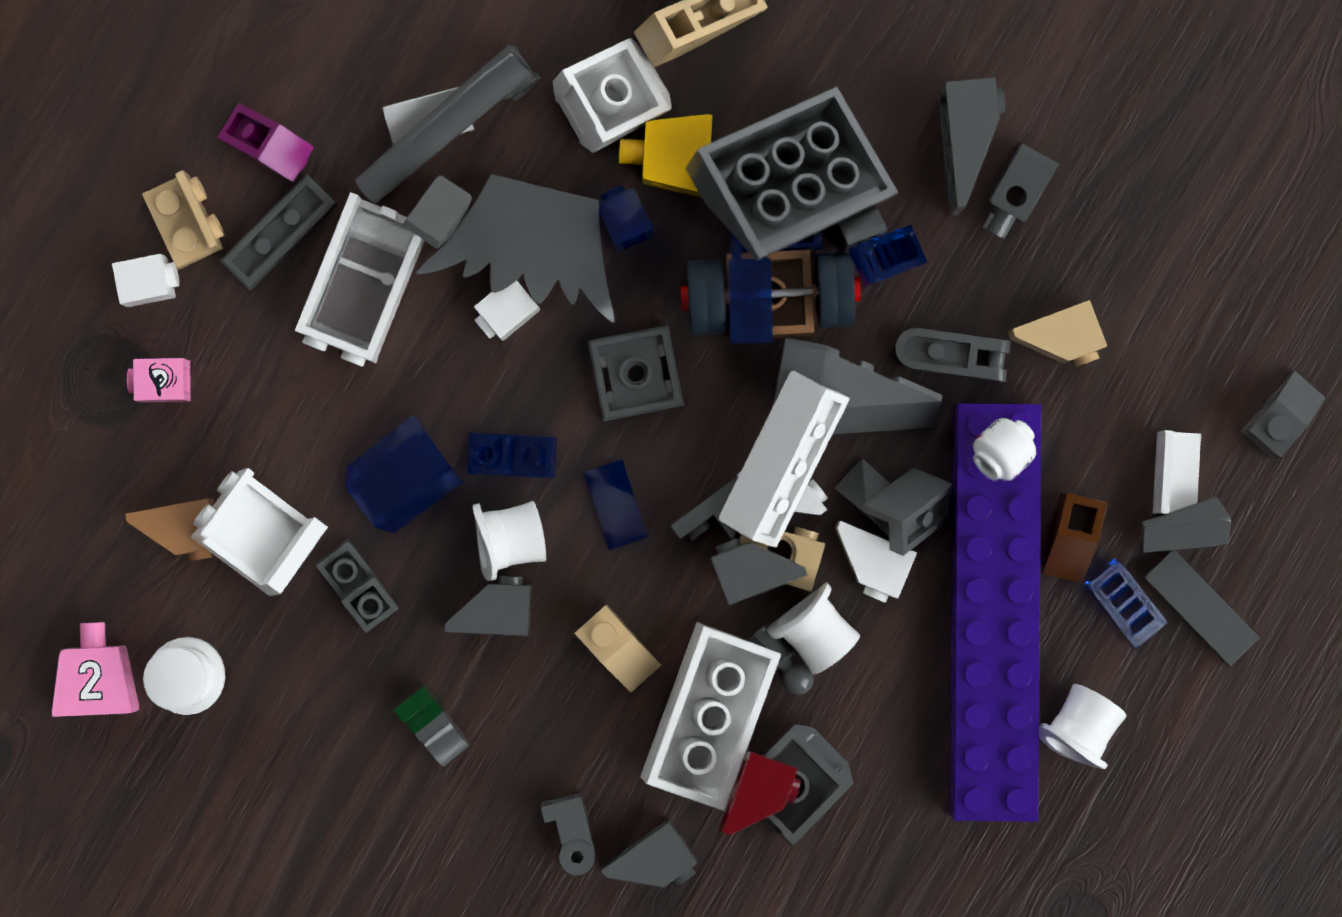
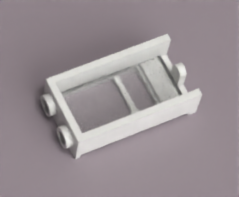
(360, 282)

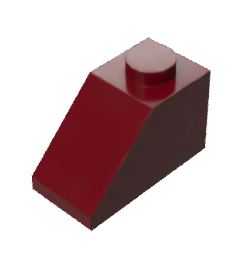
(758, 792)

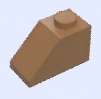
(173, 527)

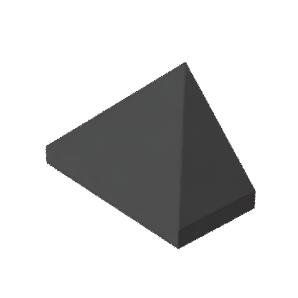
(860, 486)

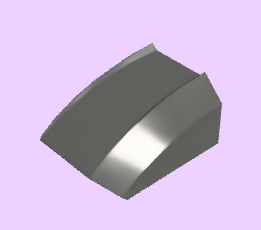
(822, 776)

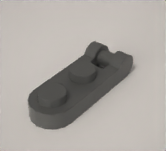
(951, 354)

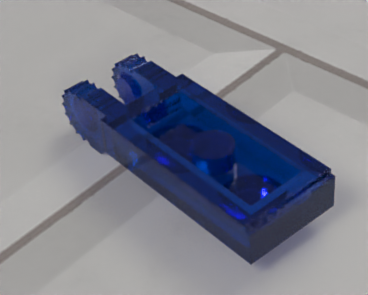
(750, 298)

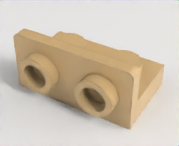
(183, 219)

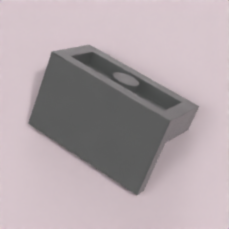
(913, 508)

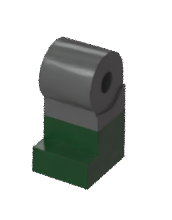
(432, 725)

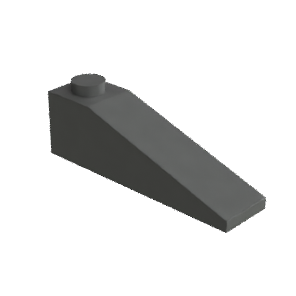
(874, 399)

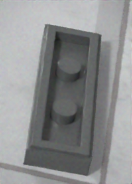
(278, 232)
(1201, 607)

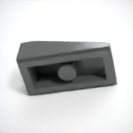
(1187, 528)

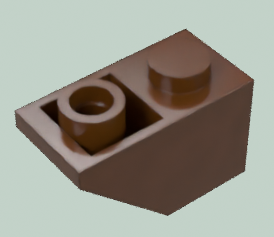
(1074, 536)

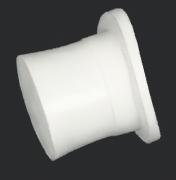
(508, 537)
(816, 630)
(185, 676)
(1083, 727)

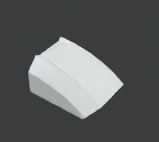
(611, 94)

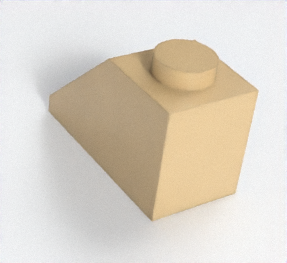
(1064, 335)
(618, 648)

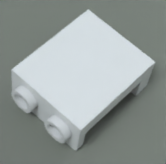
(256, 532)

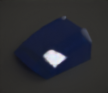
(400, 477)

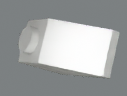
(873, 562)

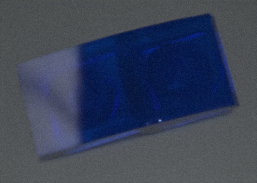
(512, 455)

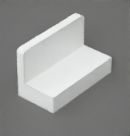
(1176, 471)

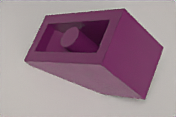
(266, 142)

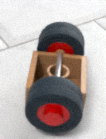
(792, 293)

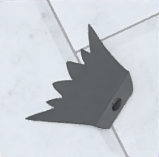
(533, 234)

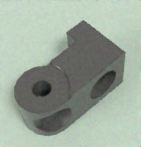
(572, 821)

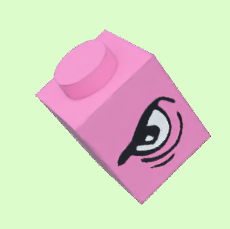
(160, 380)

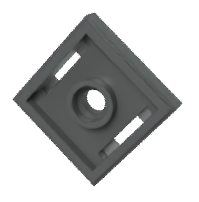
(635, 349)

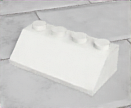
(710, 716)

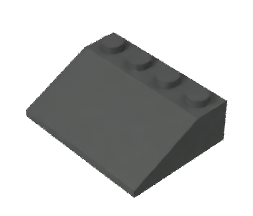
(791, 174)

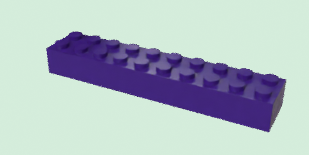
(994, 627)

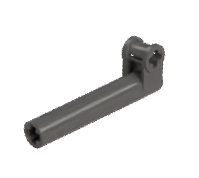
(501, 78)

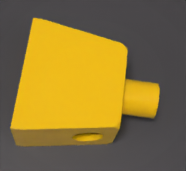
(668, 150)

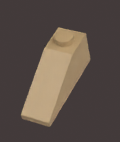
(691, 24)

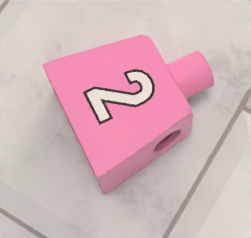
(94, 677)

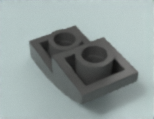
(357, 585)

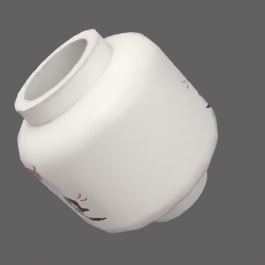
(1004, 449)

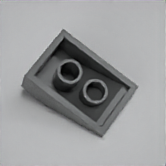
(967, 123)

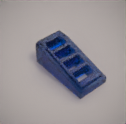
(905, 248)
(1104, 577)

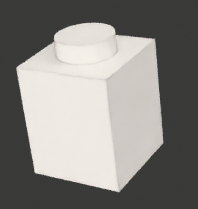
(145, 280)
(505, 311)

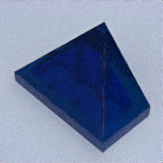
(615, 504)

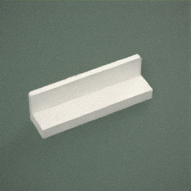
(783, 459)

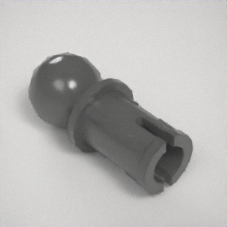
(796, 676)

